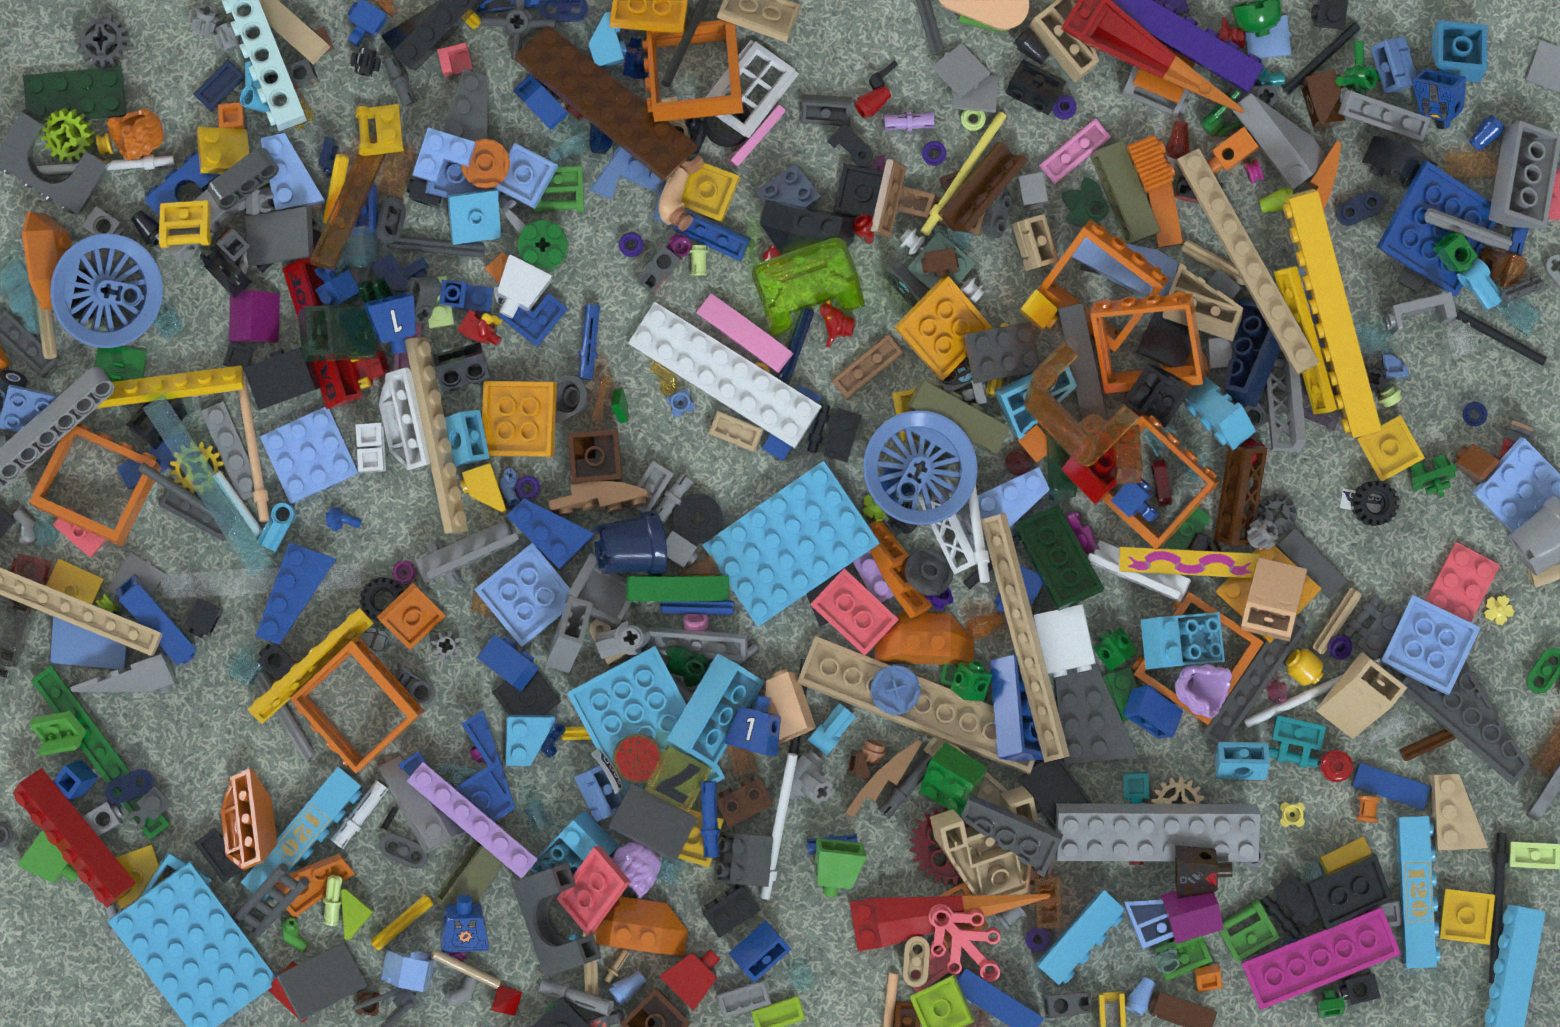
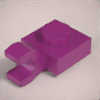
(1084, 534)

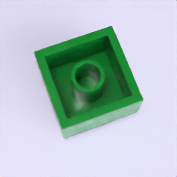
(952, 778)

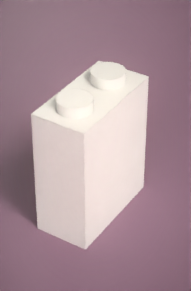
(1065, 640)

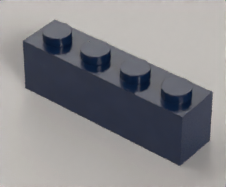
(1252, 356)

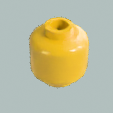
(1304, 667)

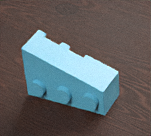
(1012, 398)

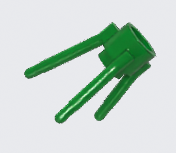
(1214, 123)

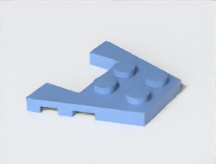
(628, 168)

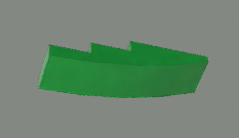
(677, 588)

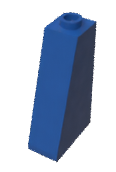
(152, 614)
(996, 1001)

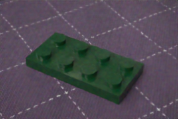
(90, 91)
(1058, 557)

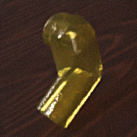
(667, 379)

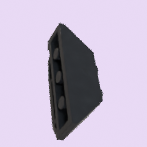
(797, 227)

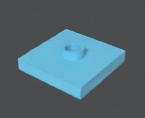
(474, 216)

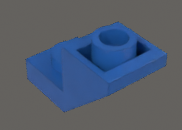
(540, 102)
(465, 296)

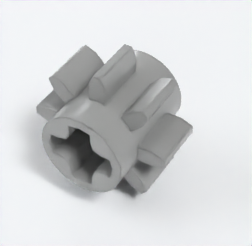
(204, 20)
(226, 38)
(1262, 534)
(449, 652)

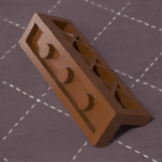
(981, 188)
(1236, 494)

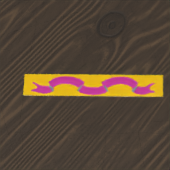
(1187, 562)

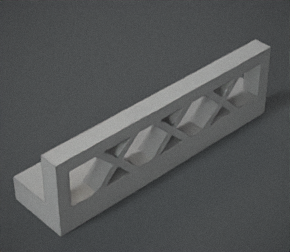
(1294, 409)
(465, 551)

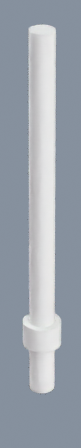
(147, 162)
(981, 556)
(1294, 701)
(780, 820)

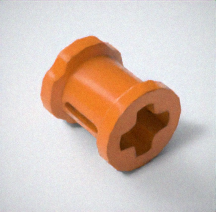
(1368, 809)

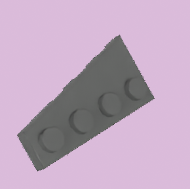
(1026, 839)

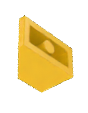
(1039, 311)
(483, 487)

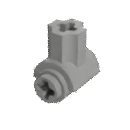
(620, 640)
(809, 779)

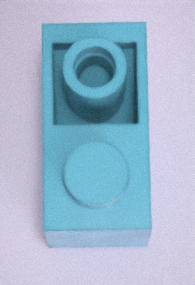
(605, 46)

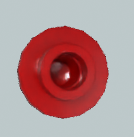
(862, 227)

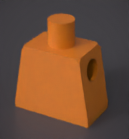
(1240, 143)

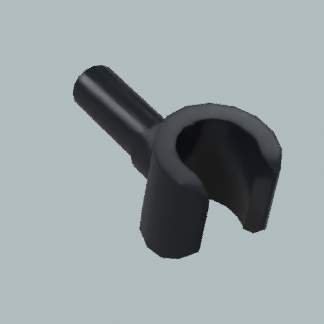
(876, 79)

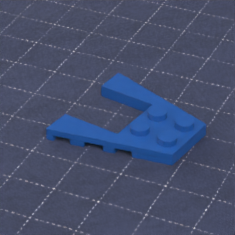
(488, 787)

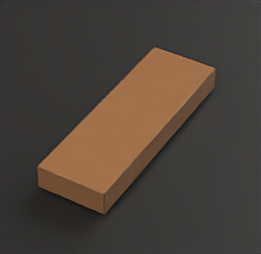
(888, 198)
(867, 366)

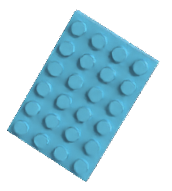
(791, 543)
(632, 700)
(193, 949)

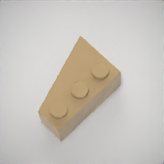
(1068, 51)
(1213, 309)
(1453, 815)

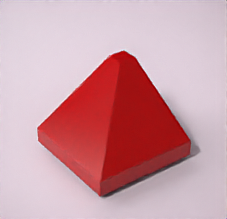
(506, 1000)

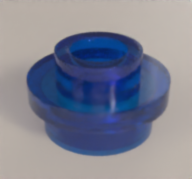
(1482, 414)

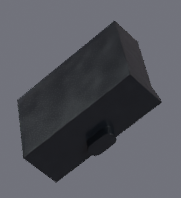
(281, 378)
(1052, 784)

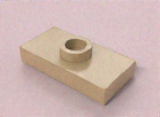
(735, 431)

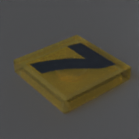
(677, 778)

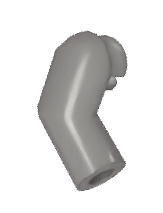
(27, 534)
(461, 995)

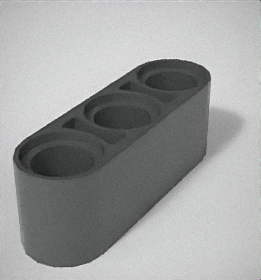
(243, 178)

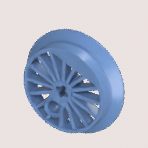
(64, 283)
(939, 433)

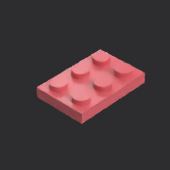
(1462, 582)
(854, 612)
(596, 891)

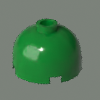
(1257, 16)

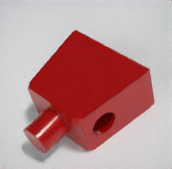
(692, 977)

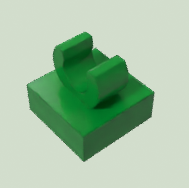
(1330, 1006)

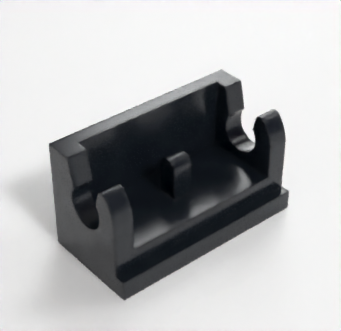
(225, 270)

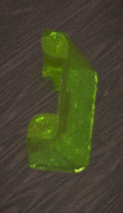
(806, 280)

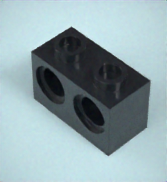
(459, 361)

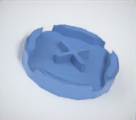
(895, 690)

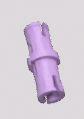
(909, 121)

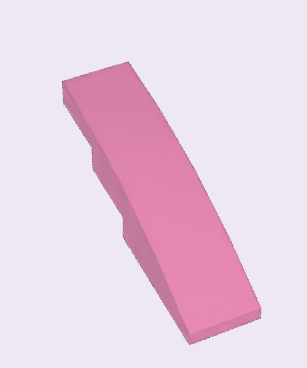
(744, 333)

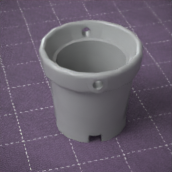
(1540, 538)

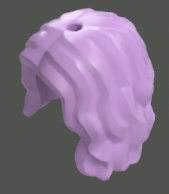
(1203, 688)
(639, 865)

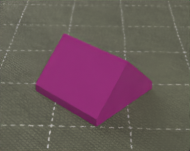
(255, 317)
(1192, 915)

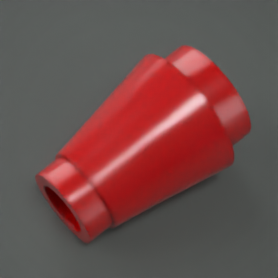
(871, 102)

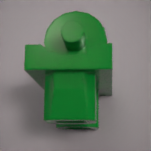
(1442, 472)

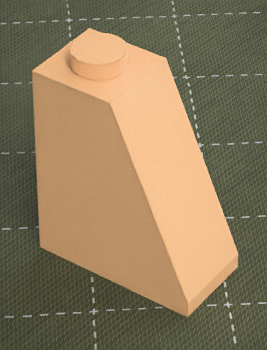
(790, 704)

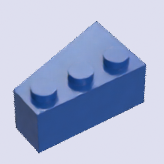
(550, 533)

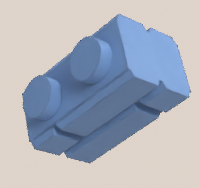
(1394, 65)
(598, 793)

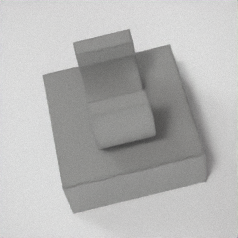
(260, 201)
(977, 393)

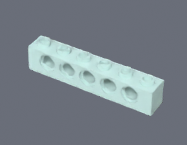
(291, 112)

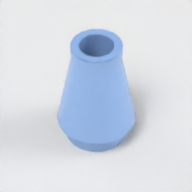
(627, 987)
(1140, 997)

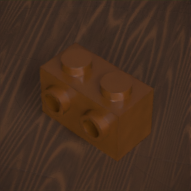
(743, 802)

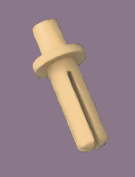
(616, 966)

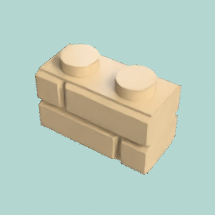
(1035, 242)

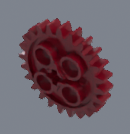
(925, 856)

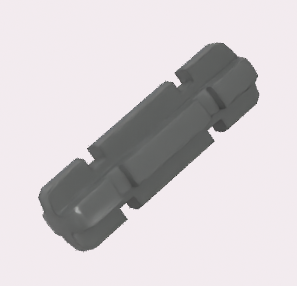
(1521, 288)

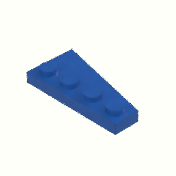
(293, 588)

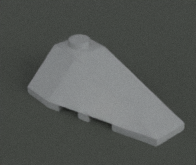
(1284, 144)
(144, 676)
(426, 820)

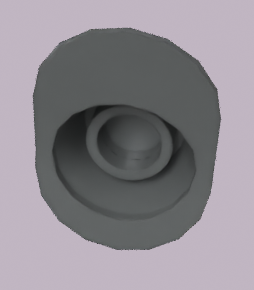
(571, 397)

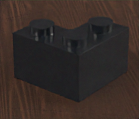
(1394, 159)

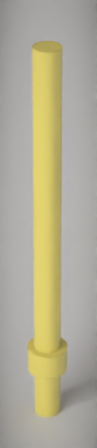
(964, 172)

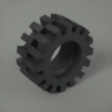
(1364, 513)
(372, 588)

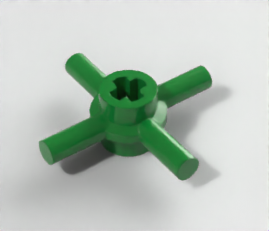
(1360, 76)

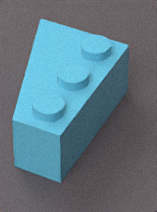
(1219, 414)

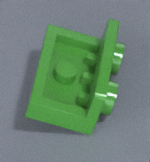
(58, 732)
(1191, 953)

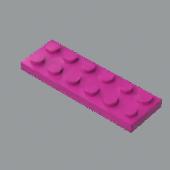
(1321, 958)

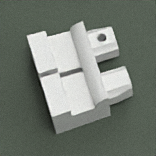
(371, 447)

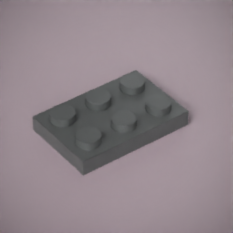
(1001, 352)

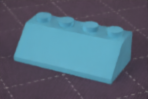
(713, 709)
(1080, 936)

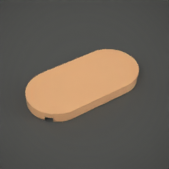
(993, 13)

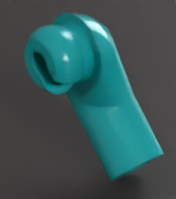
(1271, 79)

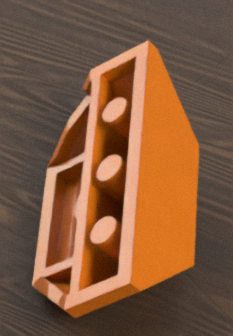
(43, 246)
(925, 640)
(247, 820)
(643, 927)

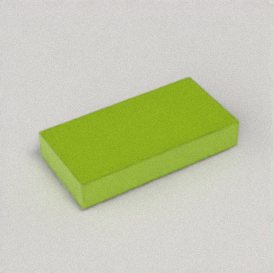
(779, 1013)

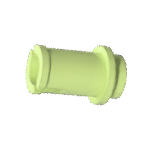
(698, 260)

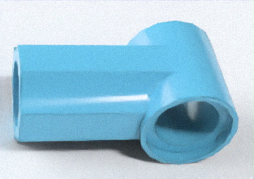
(249, 96)
(1480, 283)
(275, 528)
(829, 733)

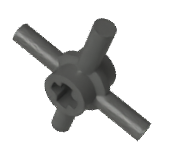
(524, 30)

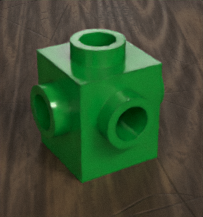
(1114, 648)
(971, 681)

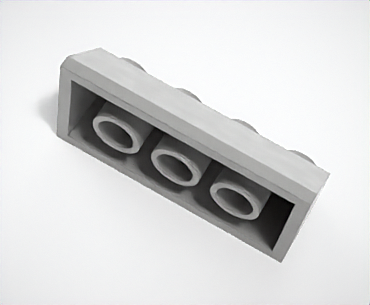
(1525, 176)

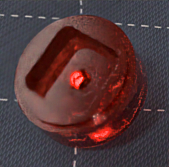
(1018, 462)

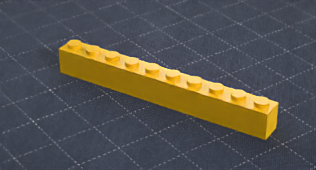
(1332, 313)

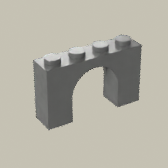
(17, 159)
(534, 899)

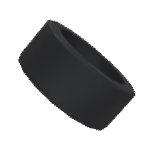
(724, 139)

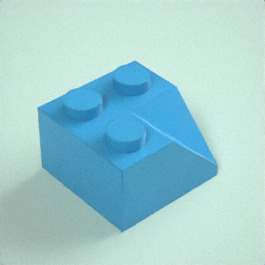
(1460, 49)

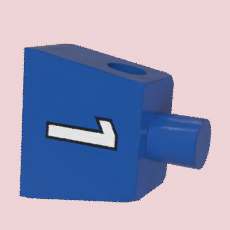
(392, 319)
(756, 728)

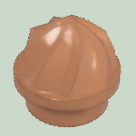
(873, 751)

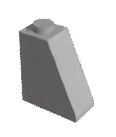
(569, 634)

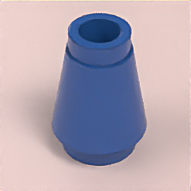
(1487, 132)

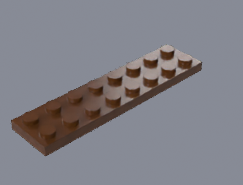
(605, 102)

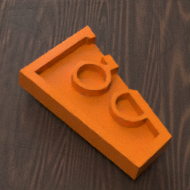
(317, 876)

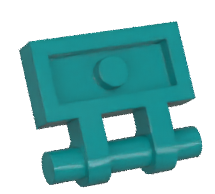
(1297, 733)

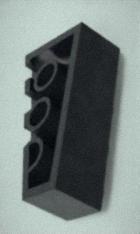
(426, 31)

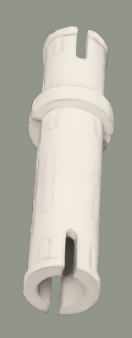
(359, 814)

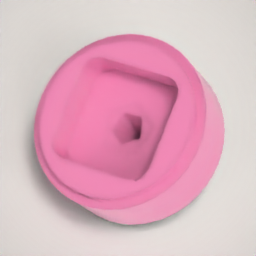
(695, 622)

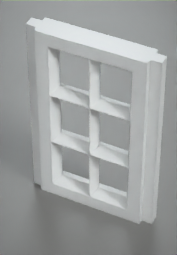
(770, 99)

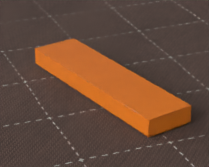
(1165, 212)

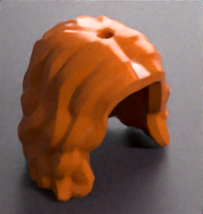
(136, 133)

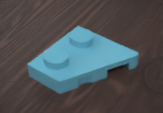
(525, 737)

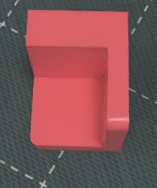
(454, 59)

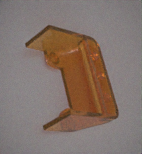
(1084, 440)

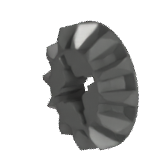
(1288, 510)

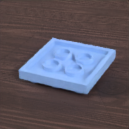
(309, 455)
(1518, 485)
(525, 595)
(1430, 645)

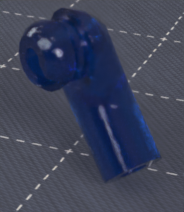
(552, 737)

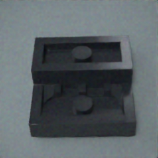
(1157, 394)

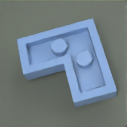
(438, 148)

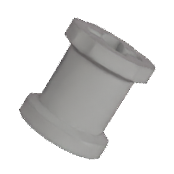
(1010, 916)

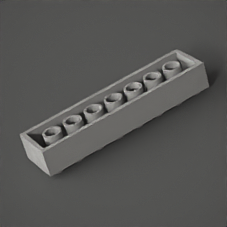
(1154, 830)

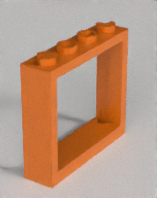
(693, 108)
(1118, 250)
(1153, 303)
(133, 506)
(1139, 524)
(1237, 670)
(387, 682)

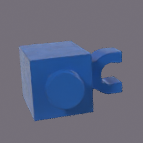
(366, 19)
(336, 287)
(1133, 499)
(75, 780)

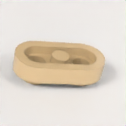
(916, 961)

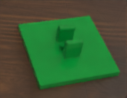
(121, 362)

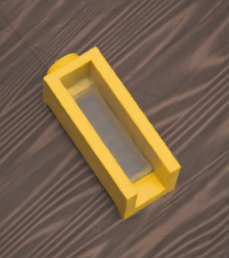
(1111, 1009)

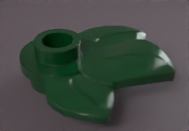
(1081, 202)
(687, 664)

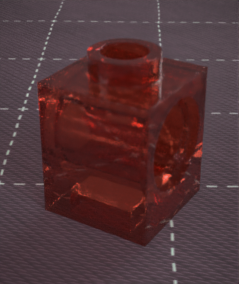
(41, 572)

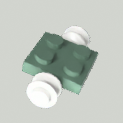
(941, 242)

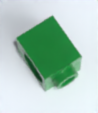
(1446, 251)

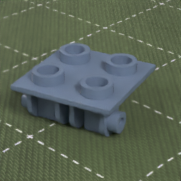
(790, 188)

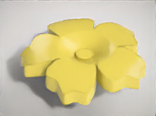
(1498, 609)

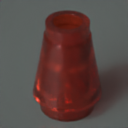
(1178, 141)

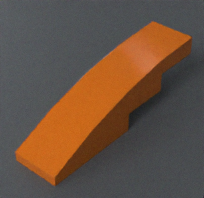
(1326, 173)
(891, 560)

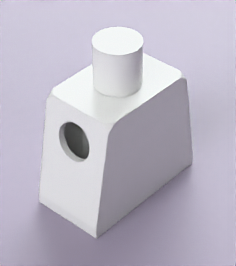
(521, 286)

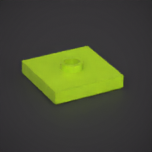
(942, 1005)

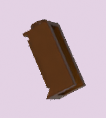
(1181, 1011)

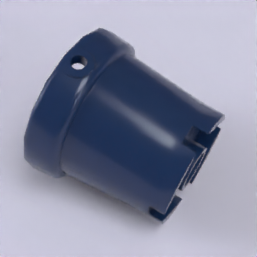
(632, 545)

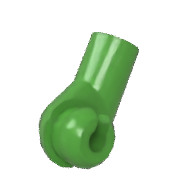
(291, 934)

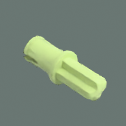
(332, 900)

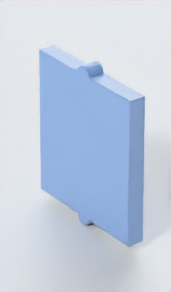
(1271, 45)

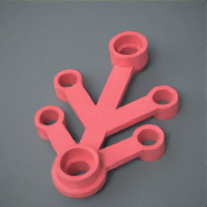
(963, 938)

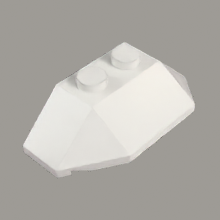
(403, 420)

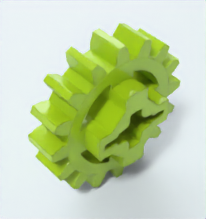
(67, 135)

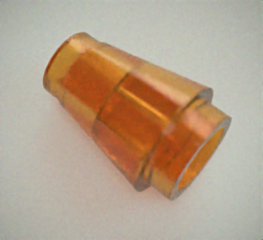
(1513, 270)
(983, 625)

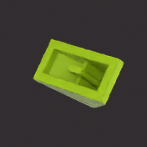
(354, 913)

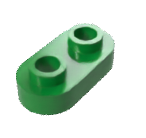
(1543, 669)

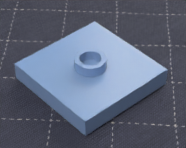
(527, 176)

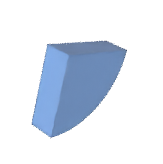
(1395, 366)

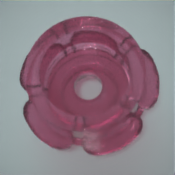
(1277, 692)

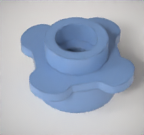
(678, 409)

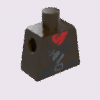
(1198, 871)

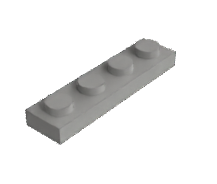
(1384, 115)
(230, 449)
(707, 643)

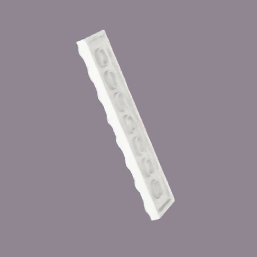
(725, 375)

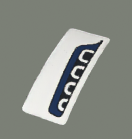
(1373, 501)
(609, 769)

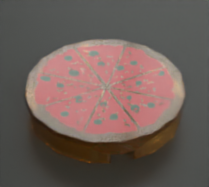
(636, 757)

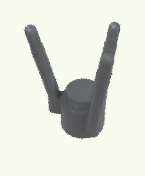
(404, 1001)

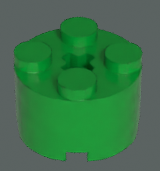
(533, 235)

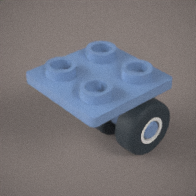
(19, 403)

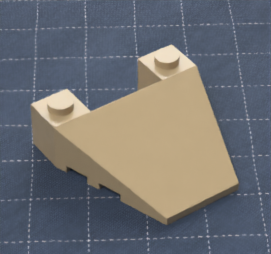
(978, 858)

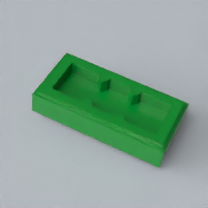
(1183, 536)

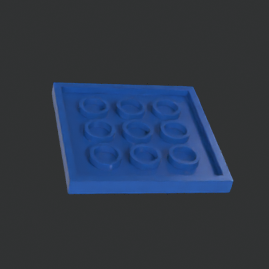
(1412, 239)

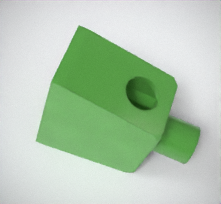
(47, 861)
(837, 864)

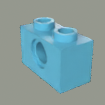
(467, 438)
(1242, 760)

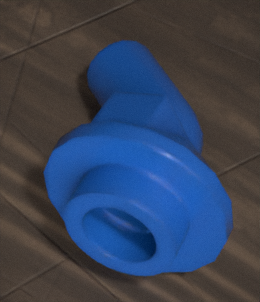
(336, 518)

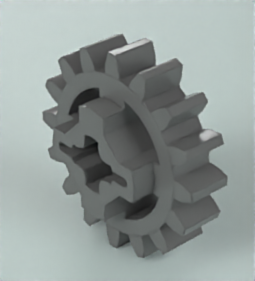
(112, 40)

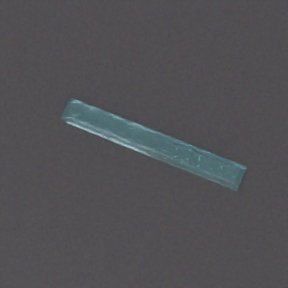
(207, 485)

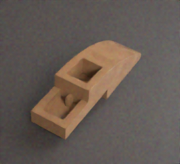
(608, 494)

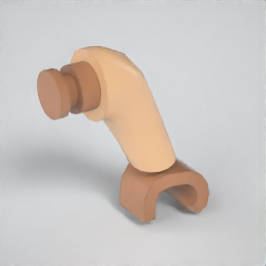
(670, 202)

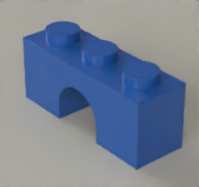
(168, 191)

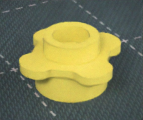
(1297, 809)

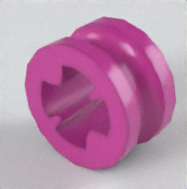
(1253, 171)

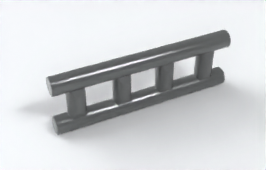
(267, 887)

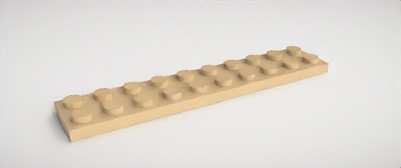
(937, 713)

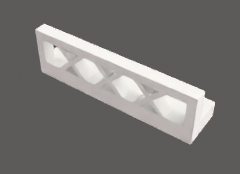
(959, 524)
(1168, 585)

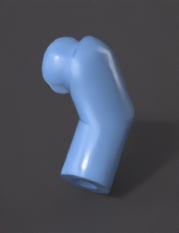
(508, 486)

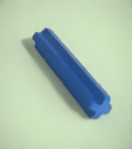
(698, 607)

